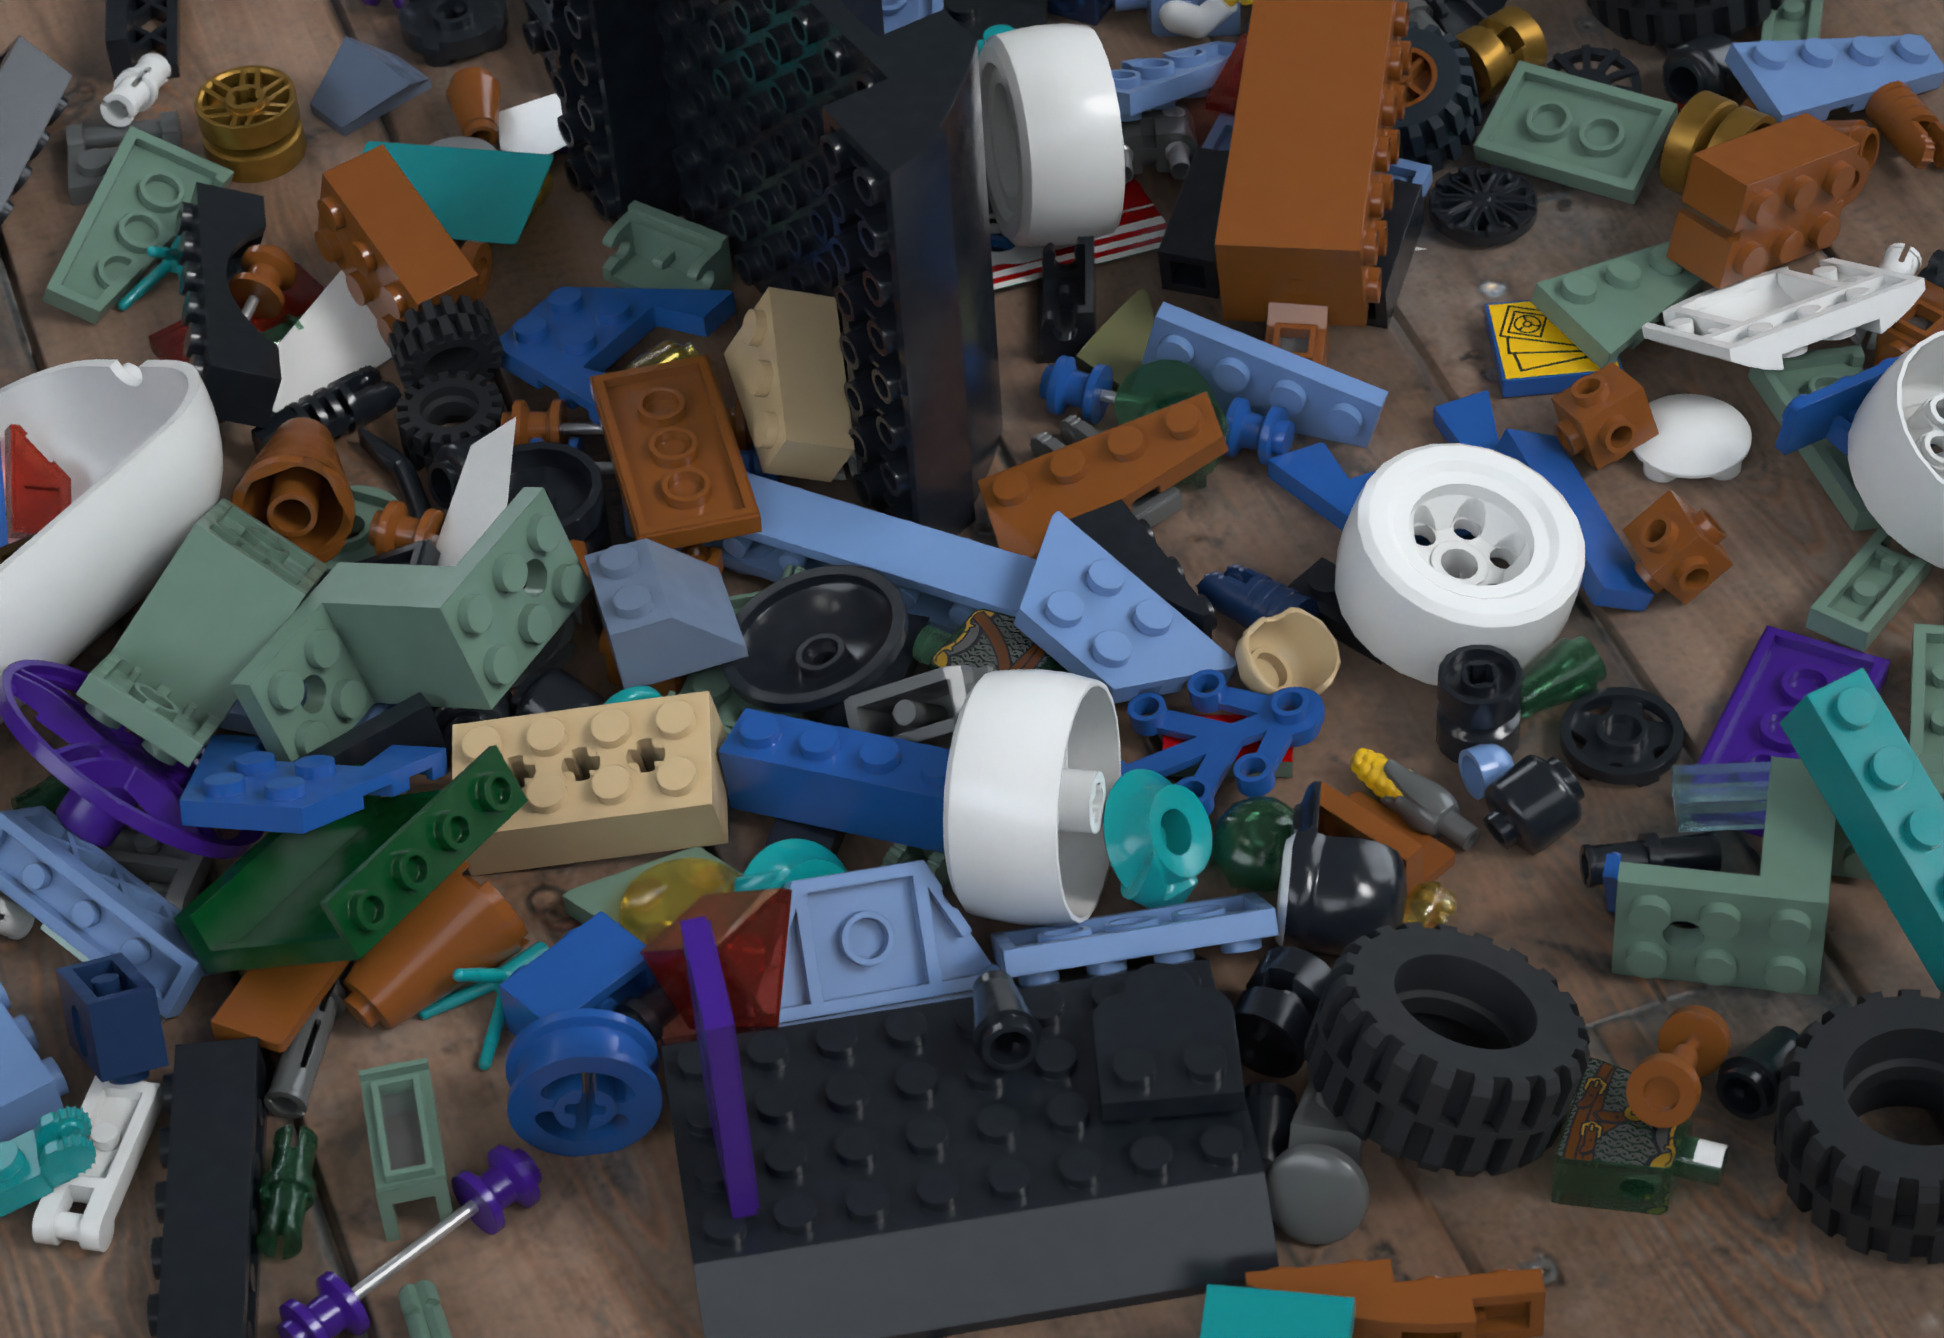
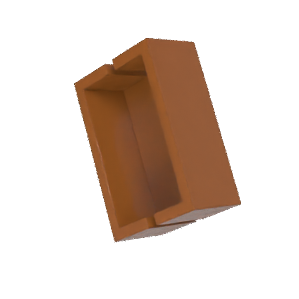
(1770, 194)
(387, 240)

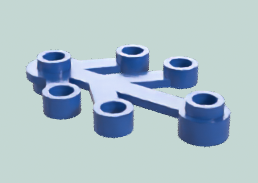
(1281, 719)

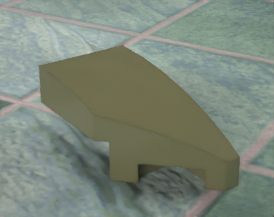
(1120, 339)

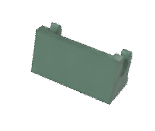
(665, 252)

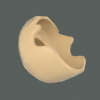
(1287, 652)

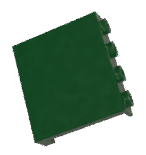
(350, 880)

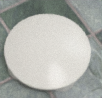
(1695, 439)

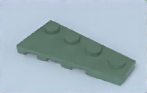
(127, 214)
(1829, 464)

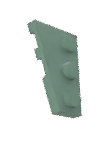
(1612, 300)

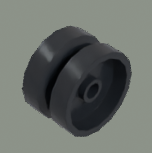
(571, 485)

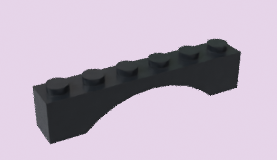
(222, 344)

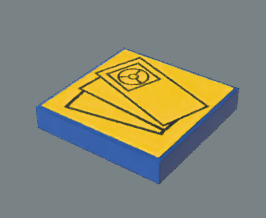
(1532, 351)

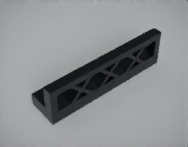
(129, 42)

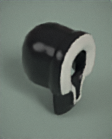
(1335, 885)

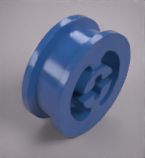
(546, 1082)

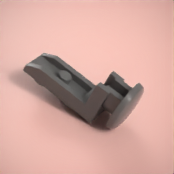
(1319, 1181)

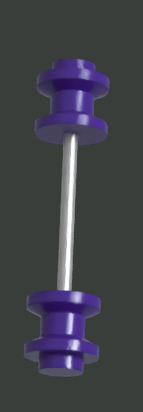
(483, 1198)

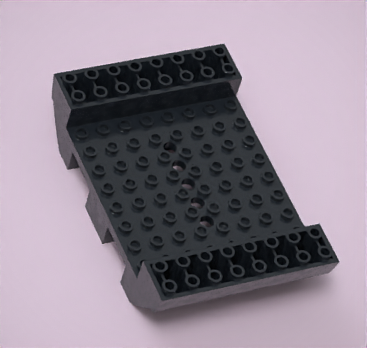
(834, 173)

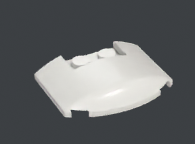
(1785, 311)

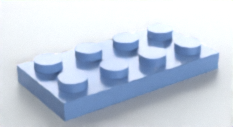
(1108, 940)

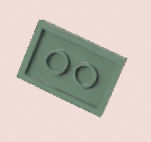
(1576, 132)

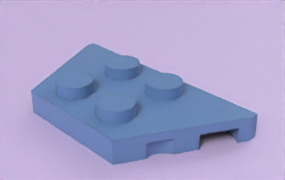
(1108, 621)
(874, 942)

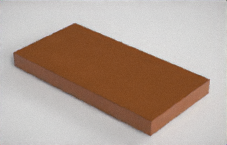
(675, 453)

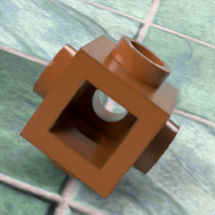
(1603, 416)
(1677, 547)

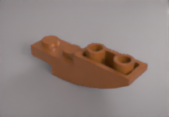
(1464, 1306)

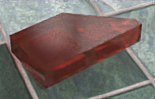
(33, 486)

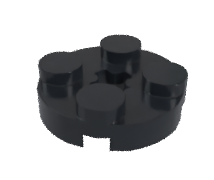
(476, 28)

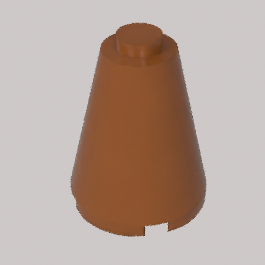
(300, 488)
(414, 963)

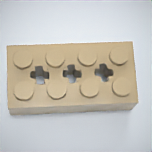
(604, 781)

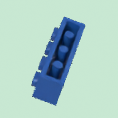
(836, 778)

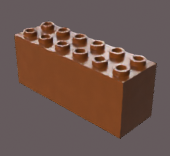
(1313, 157)

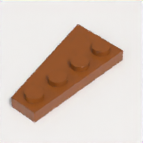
(1101, 470)

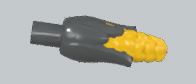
(1414, 798)

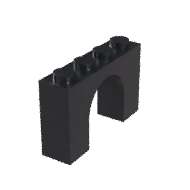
(1188, 243)

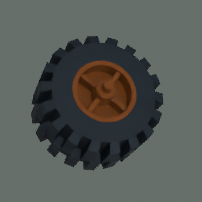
(1439, 99)

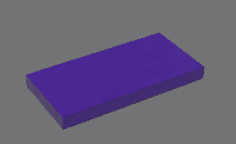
(1772, 684)
(720, 1066)

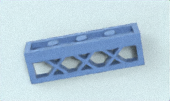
(95, 903)

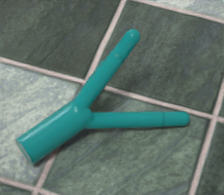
(168, 264)
(487, 981)

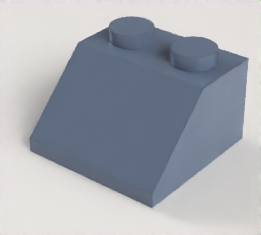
(662, 612)

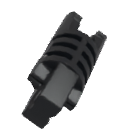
(340, 407)

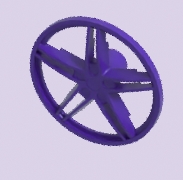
(104, 767)

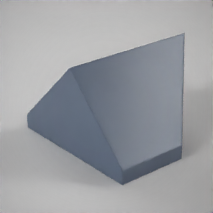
(364, 86)

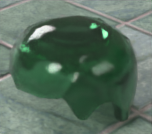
(1251, 842)

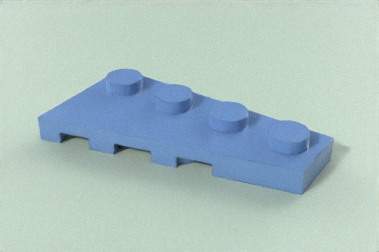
(1830, 73)
(1162, 81)
(1235, 364)

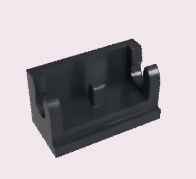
(1066, 302)

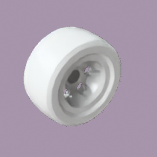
(1051, 135)
(1893, 453)
(1426, 601)
(1030, 796)

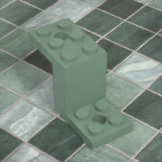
(415, 629)
(198, 631)
(1750, 927)

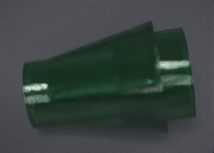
(1561, 675)

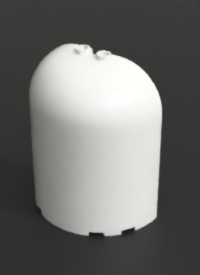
(141, 476)

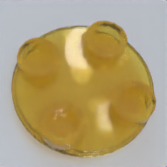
(668, 891)

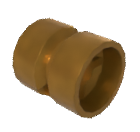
(1499, 45)

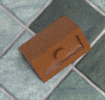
(1367, 819)
(274, 1003)

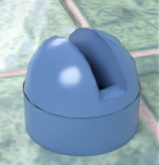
(1482, 766)

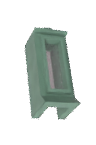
(404, 1139)

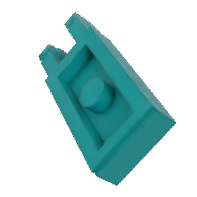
(45, 1158)

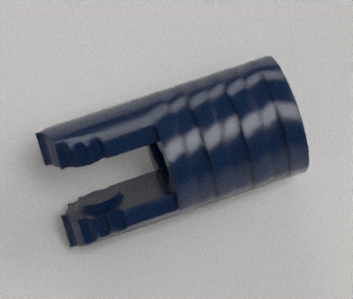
(1250, 595)

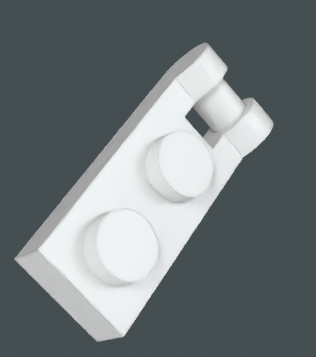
(120, 1130)

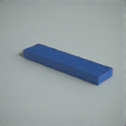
(1609, 568)

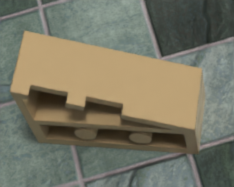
(792, 384)

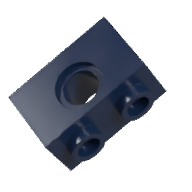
(112, 1018)

